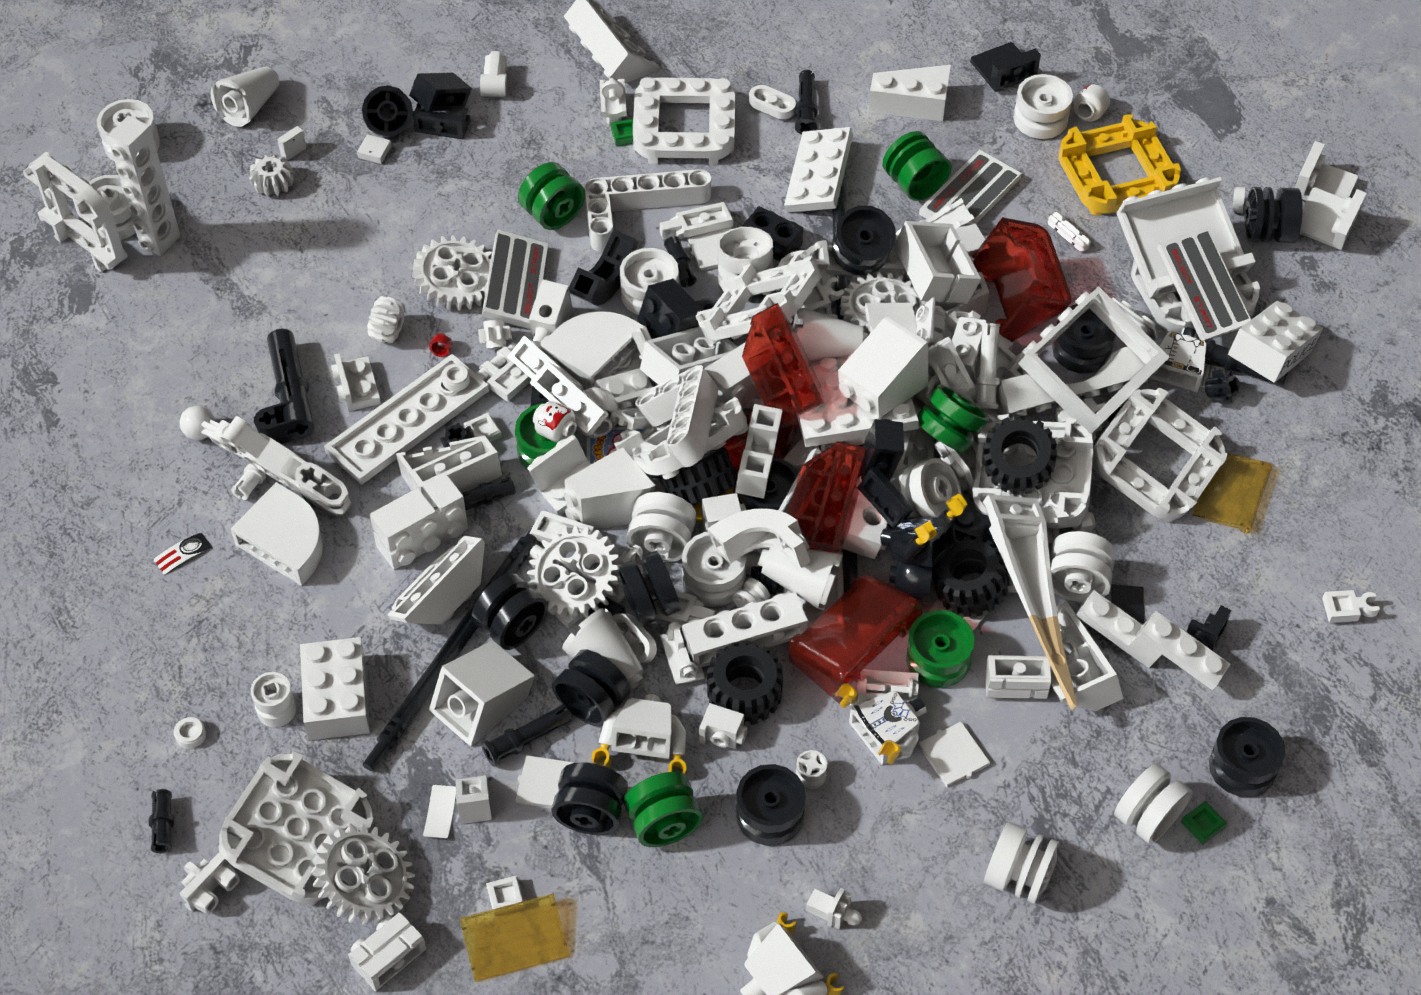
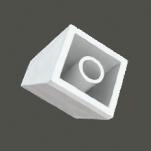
(885, 368)
(606, 491)
(479, 691)

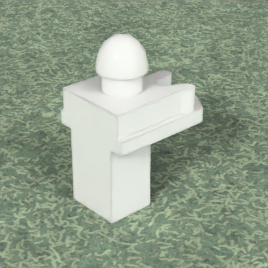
(833, 909)

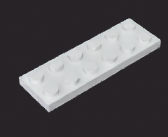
(402, 422)

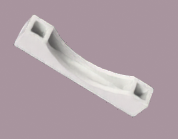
(1024, 393)

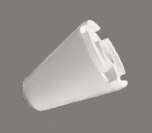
(244, 94)
(826, 336)
(810, 582)
(603, 635)

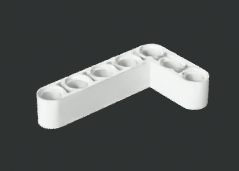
(640, 192)
(690, 404)

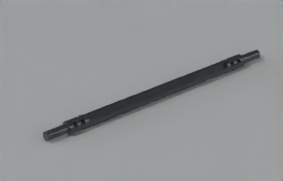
(447, 653)

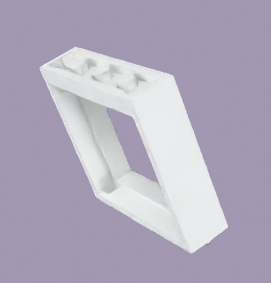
(1123, 327)

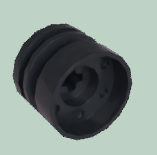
(1278, 214)

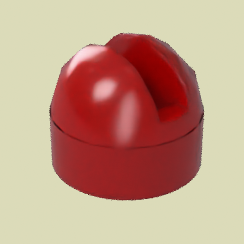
(438, 350)

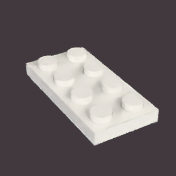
(819, 170)

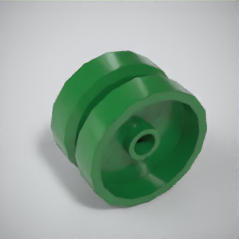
(551, 195)
(952, 418)
(529, 442)
(940, 648)
(663, 809)

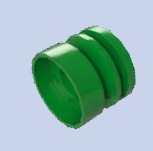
(916, 165)

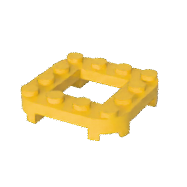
(1133, 133)

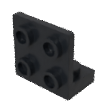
(1006, 65)

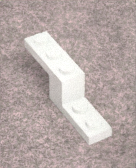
(557, 384)
(1152, 639)

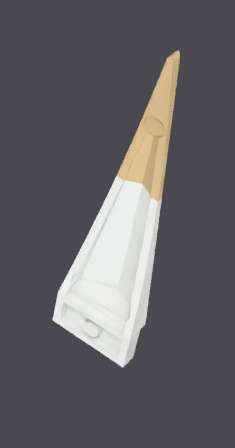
(1023, 545)

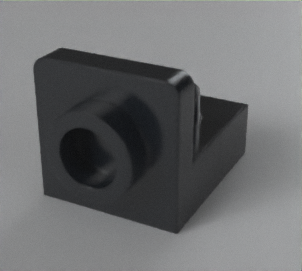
(1212, 629)

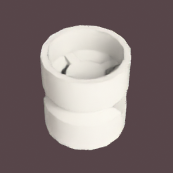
(273, 699)

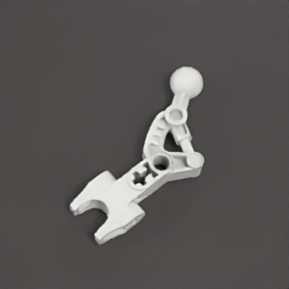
(268, 456)

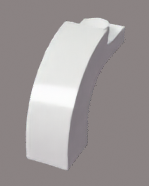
(759, 529)

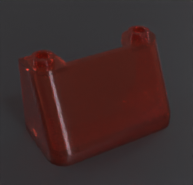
(1025, 273)
(853, 633)

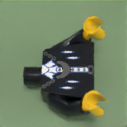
(925, 539)

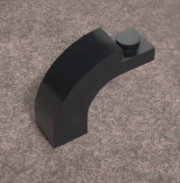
(603, 279)

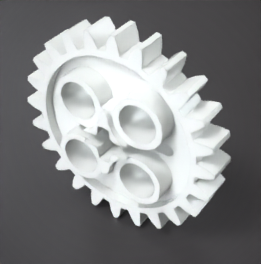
(452, 272)
(876, 291)
(589, 550)
(362, 874)

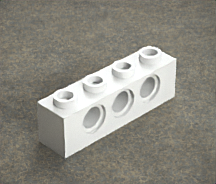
(783, 607)

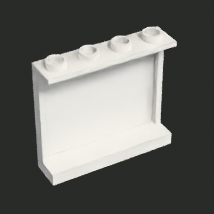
(1172, 214)

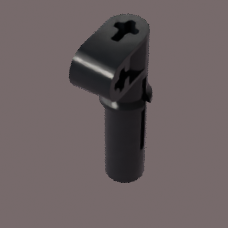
(293, 411)

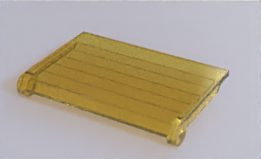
(1234, 493)
(514, 937)

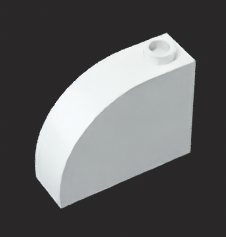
(592, 345)
(282, 533)

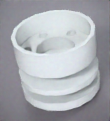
(742, 247)
(1021, 862)

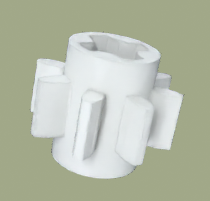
(494, 334)

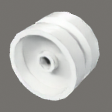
(1043, 106)
(117, 111)
(112, 188)
(644, 269)
(927, 486)
(661, 524)
(1081, 564)
(709, 573)
(1153, 803)

